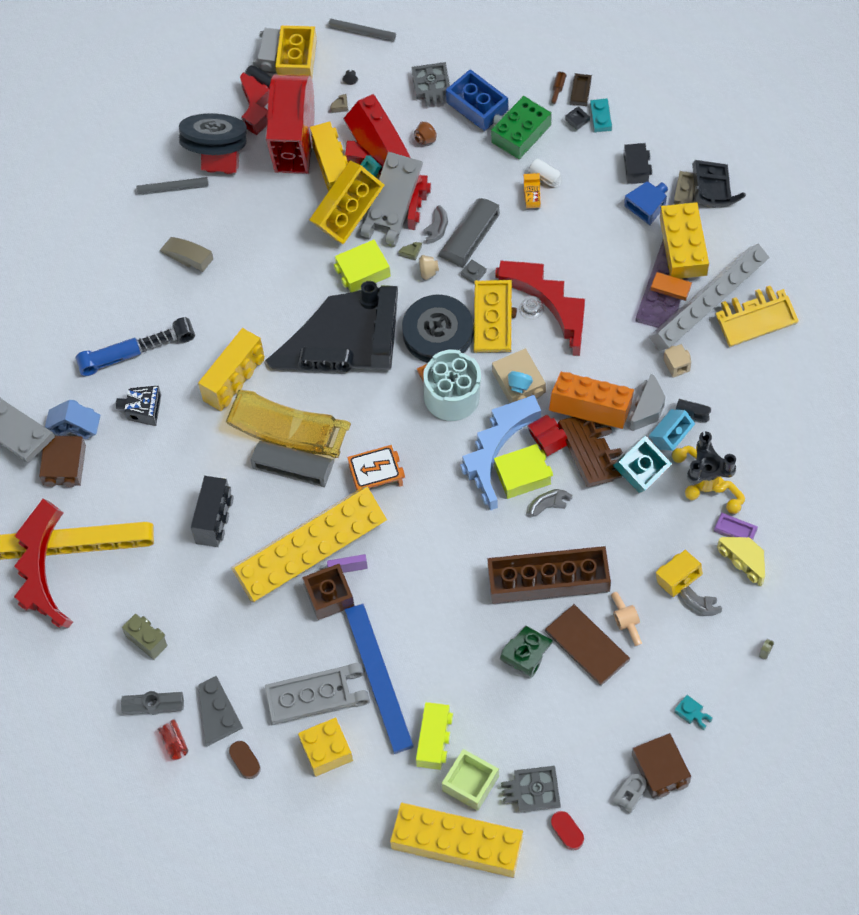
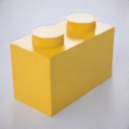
(679, 573)

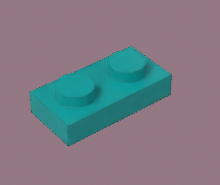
(601, 115)

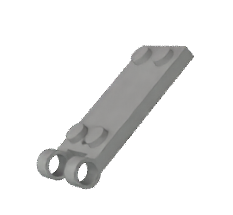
(393, 201)
(21, 433)
(314, 694)

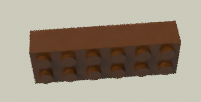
(549, 574)

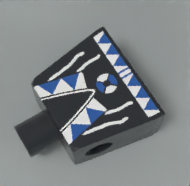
(141, 404)

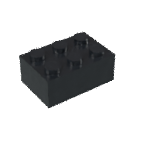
(211, 511)

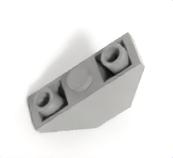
(648, 405)

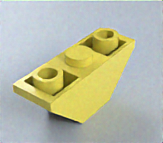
(745, 556)

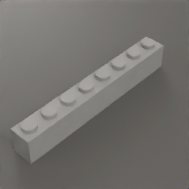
(709, 297)

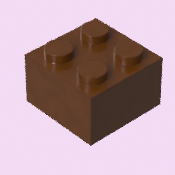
(328, 591)

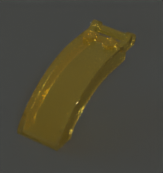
(286, 425)

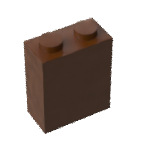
(63, 461)
(661, 766)

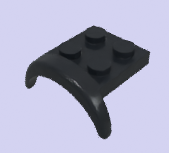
(713, 184)

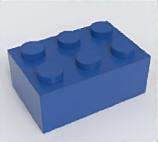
(476, 99)

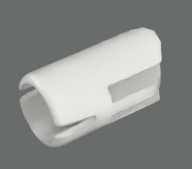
(547, 173)

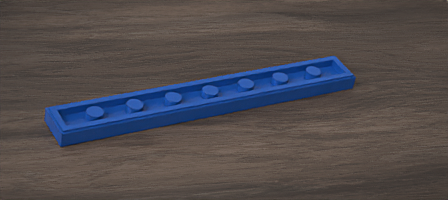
(379, 679)

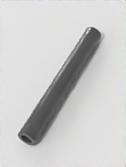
(383, 34)
(172, 185)

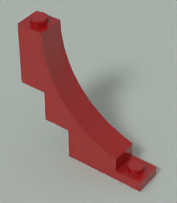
(567, 310)

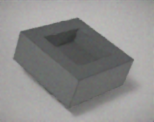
(473, 271)

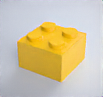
(325, 746)

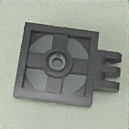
(431, 81)
(533, 789)

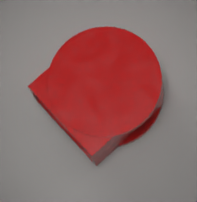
(290, 122)

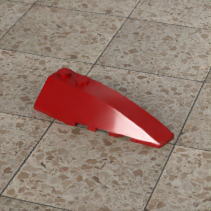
(375, 130)

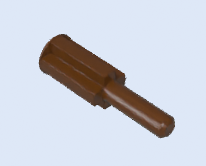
(558, 85)

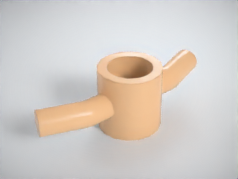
(626, 618)

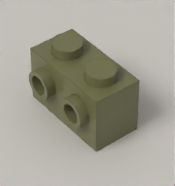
(144, 636)

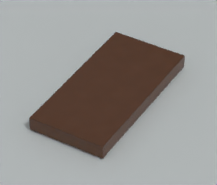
(587, 644)

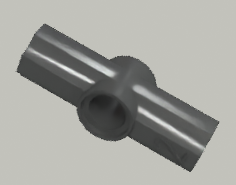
(165, 702)

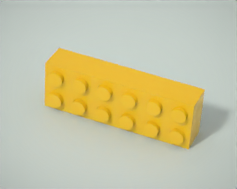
(457, 839)

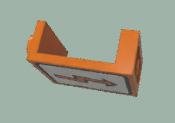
(376, 468)

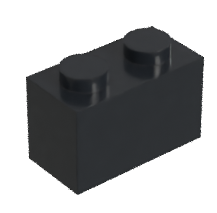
(636, 163)

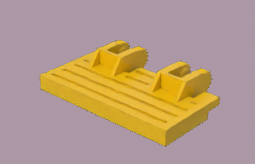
(757, 318)

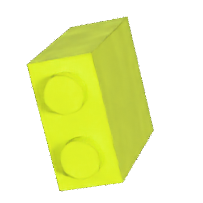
(362, 265)
(523, 471)

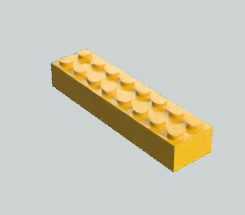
(308, 543)

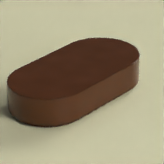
(244, 759)

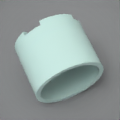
(452, 399)

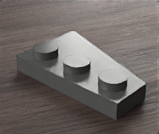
(217, 712)

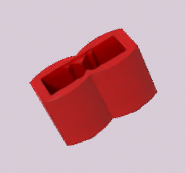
(547, 434)

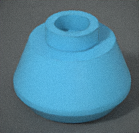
(519, 381)

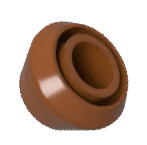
(425, 133)

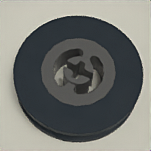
(212, 134)
(428, 314)

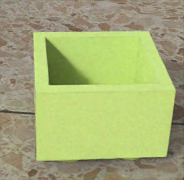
(470, 779)

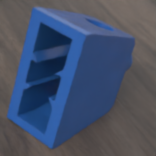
(647, 201)

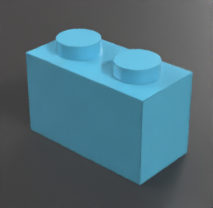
(671, 430)

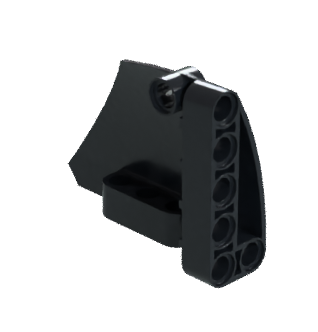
(344, 333)

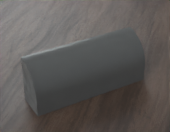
(470, 232)
(292, 463)

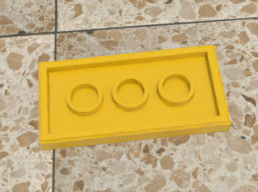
(493, 316)

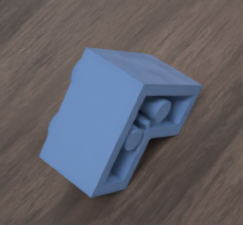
(72, 418)

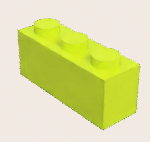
(434, 736)

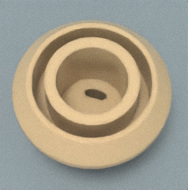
(428, 266)

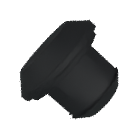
(350, 77)

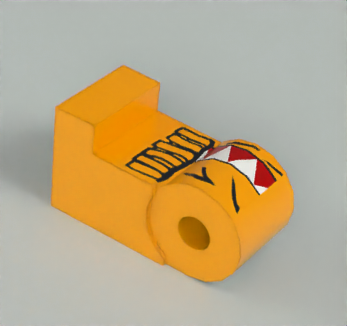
(532, 190)

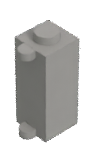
(268, 50)

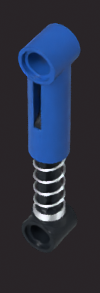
(90, 362)

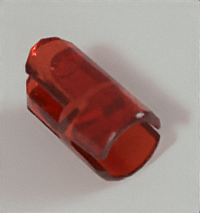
(173, 740)

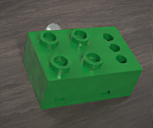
(520, 127)

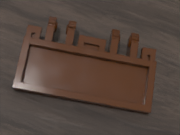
(589, 453)

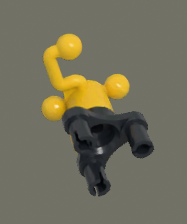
(708, 470)

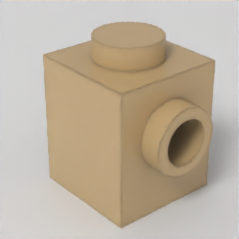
(677, 360)

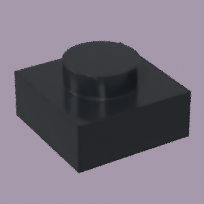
(577, 118)

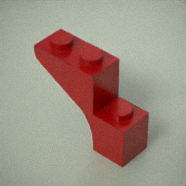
(257, 97)

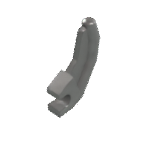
(438, 227)
(549, 499)
(700, 604)

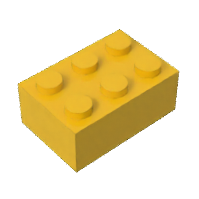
(296, 50)

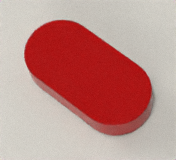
(567, 830)

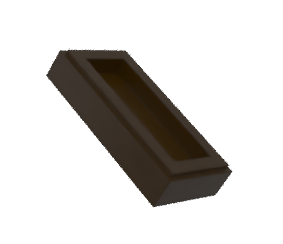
(580, 89)

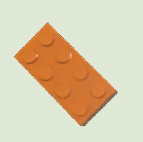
(591, 399)

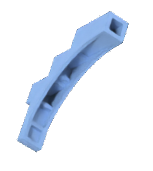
(504, 422)

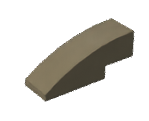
(187, 253)

